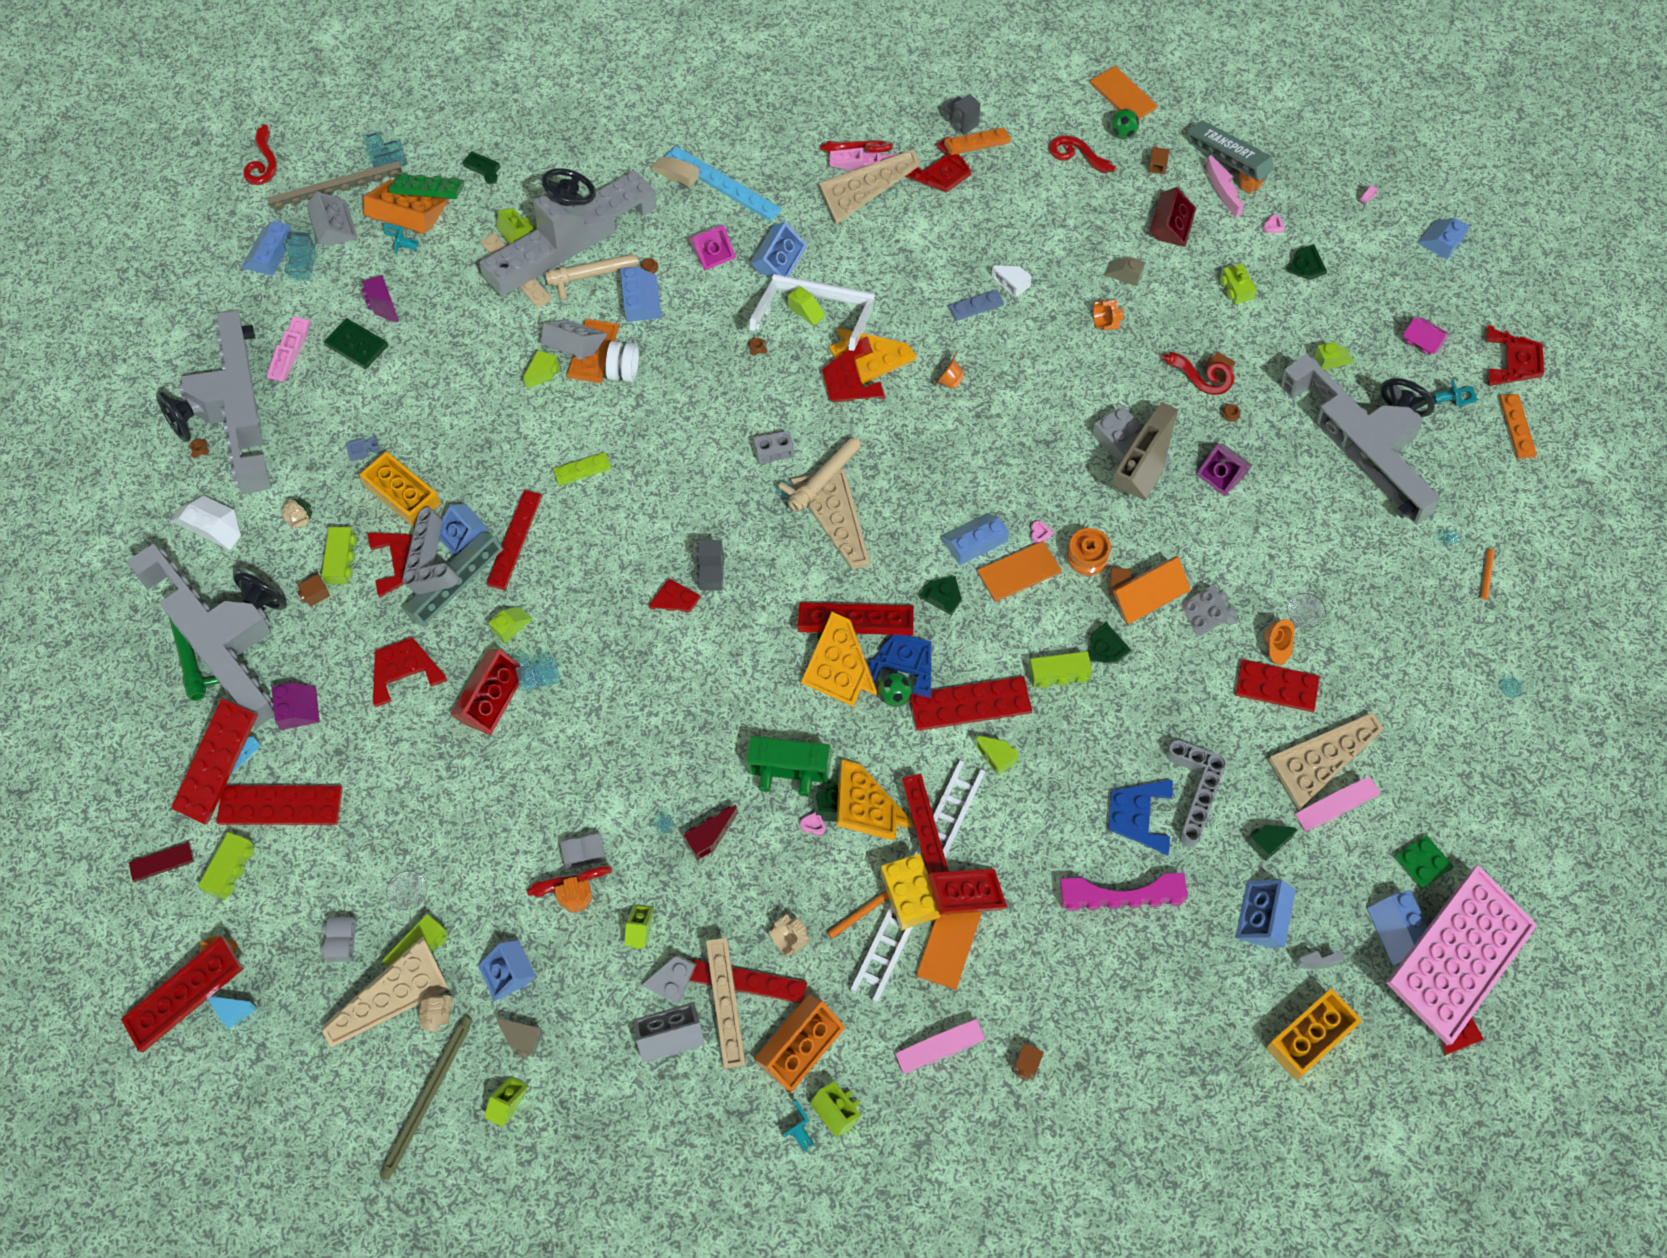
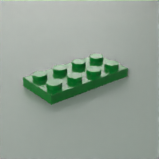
(426, 186)

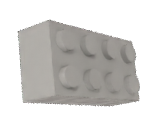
(1118, 433)

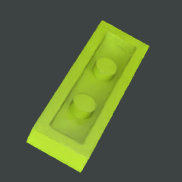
(582, 469)

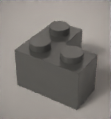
(962, 113)
(710, 564)

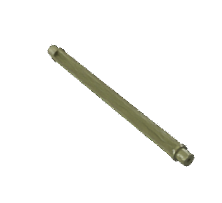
(425, 1099)

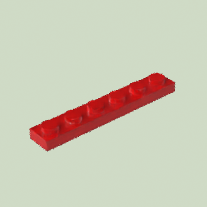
(514, 540)
(924, 824)
(755, 983)

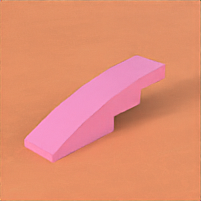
(855, 158)
(1222, 183)
(288, 350)
(1337, 804)
(940, 1046)

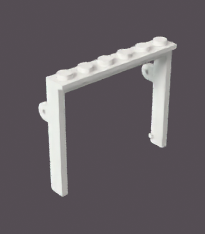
(821, 291)

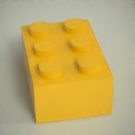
(909, 891)

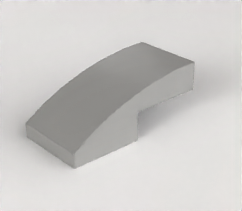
(1315, 961)

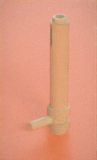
(564, 275)
(807, 492)

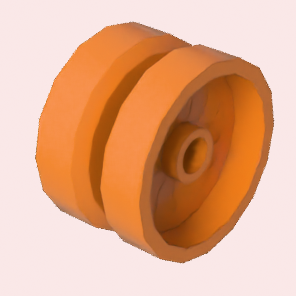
(1088, 551)

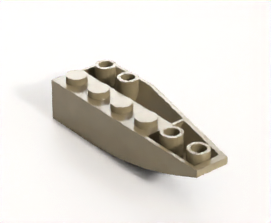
(1147, 455)

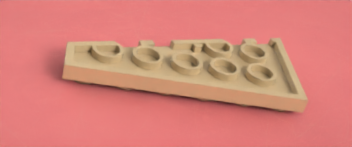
(856, 188)
(838, 518)
(1317, 761)
(388, 995)

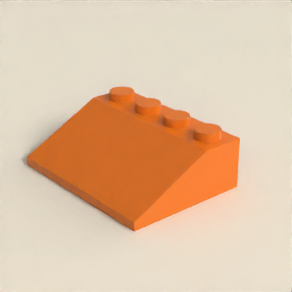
(406, 211)

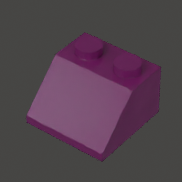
(379, 298)
(1224, 469)
(295, 705)

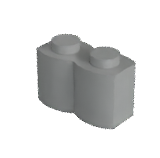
(583, 851)
(339, 939)

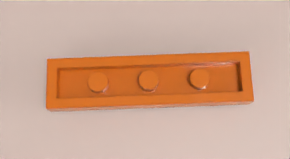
(977, 141)
(1518, 426)

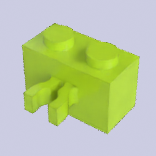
(512, 225)
(1238, 284)
(836, 1109)

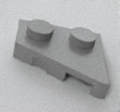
(672, 979)

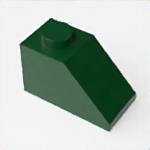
(1270, 839)

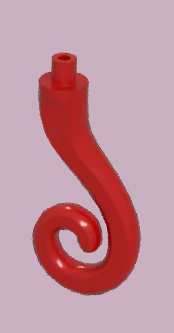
(261, 138)
(872, 146)
(1098, 163)
(1181, 362)
(541, 888)

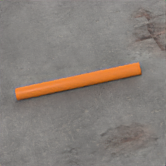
(858, 914)

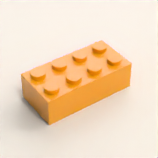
(399, 488)
(1314, 1034)

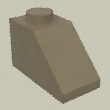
(1126, 270)
(520, 1037)

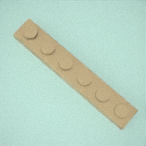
(532, 288)
(726, 1003)

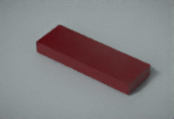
(161, 862)

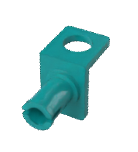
(400, 241)
(1454, 394)
(799, 1131)

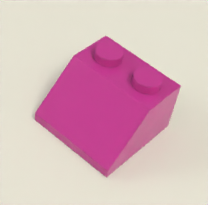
(712, 246)
(1425, 335)

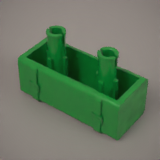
(788, 760)

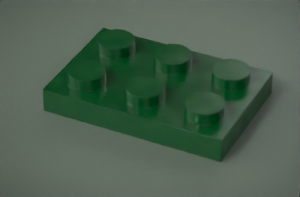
(356, 343)

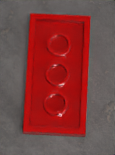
(1277, 685)
(967, 891)

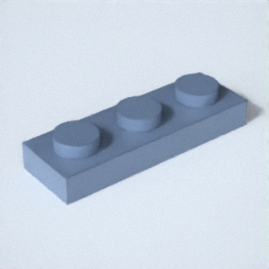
(976, 305)

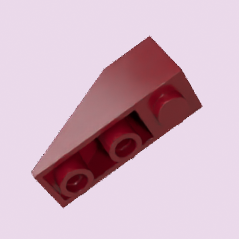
(707, 836)

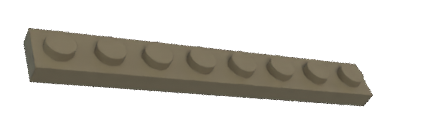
(342, 183)

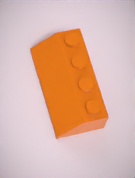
(799, 1043)

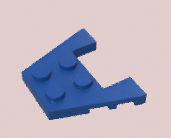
(906, 656)
(1131, 813)

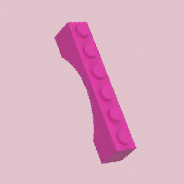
(1079, 893)

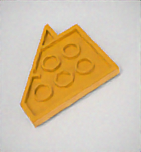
(886, 355)
(839, 663)
(865, 804)

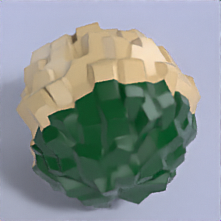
(297, 513)

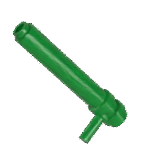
(192, 679)

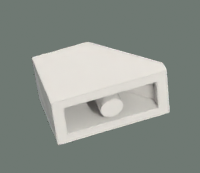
(1012, 278)

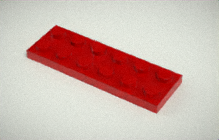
(864, 617)
(971, 703)
(214, 761)
(279, 805)
(182, 994)

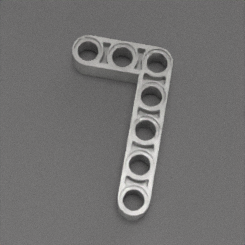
(420, 573)
(1203, 791)

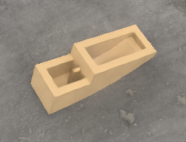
(676, 170)

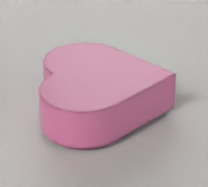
(1369, 194)
(1274, 225)
(1040, 532)
(814, 824)

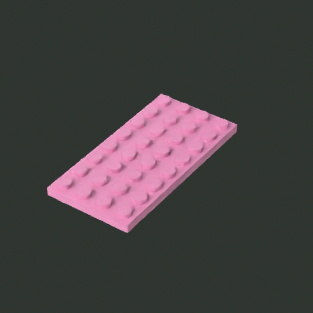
(1461, 955)

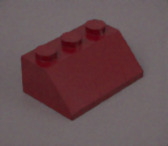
(1173, 217)

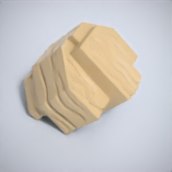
(789, 935)
(435, 1011)

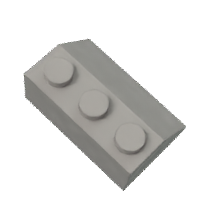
(331, 219)
(572, 338)
(668, 1032)

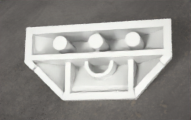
(209, 521)

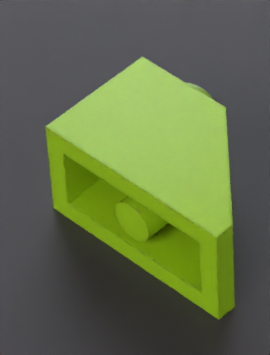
(805, 305)
(1332, 356)
(541, 369)
(509, 623)
(997, 753)
(638, 926)
(505, 1101)

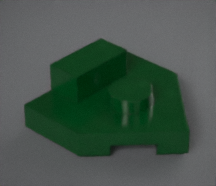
(1307, 263)
(942, 594)
(1107, 646)
(826, 802)

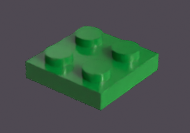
(1423, 862)

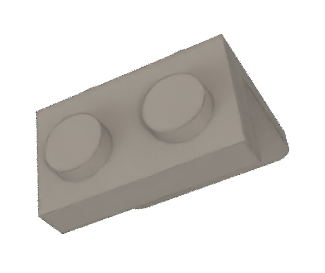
(1209, 610)

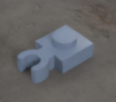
(359, 448)

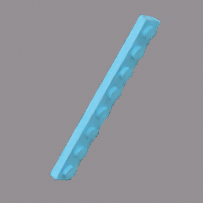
(728, 186)

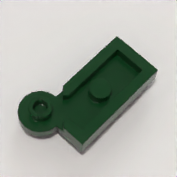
(482, 166)

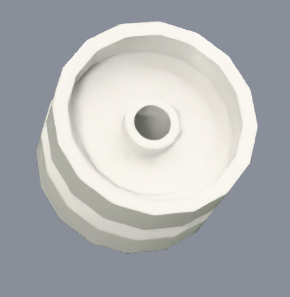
(622, 361)

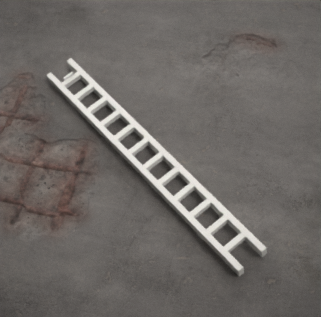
(888, 918)

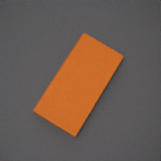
(1123, 92)
(594, 367)
(1019, 571)
(1151, 590)
(948, 948)

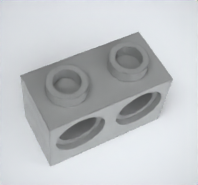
(774, 450)

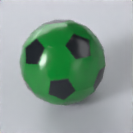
(1124, 123)
(895, 689)

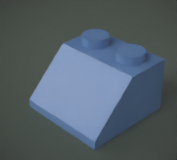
(1444, 236)
(460, 528)
(506, 969)

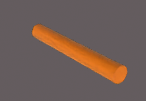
(1487, 574)

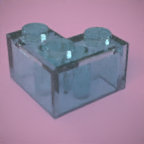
(384, 153)
(301, 256)
(538, 675)

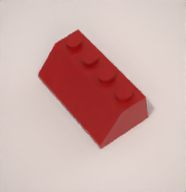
(488, 692)

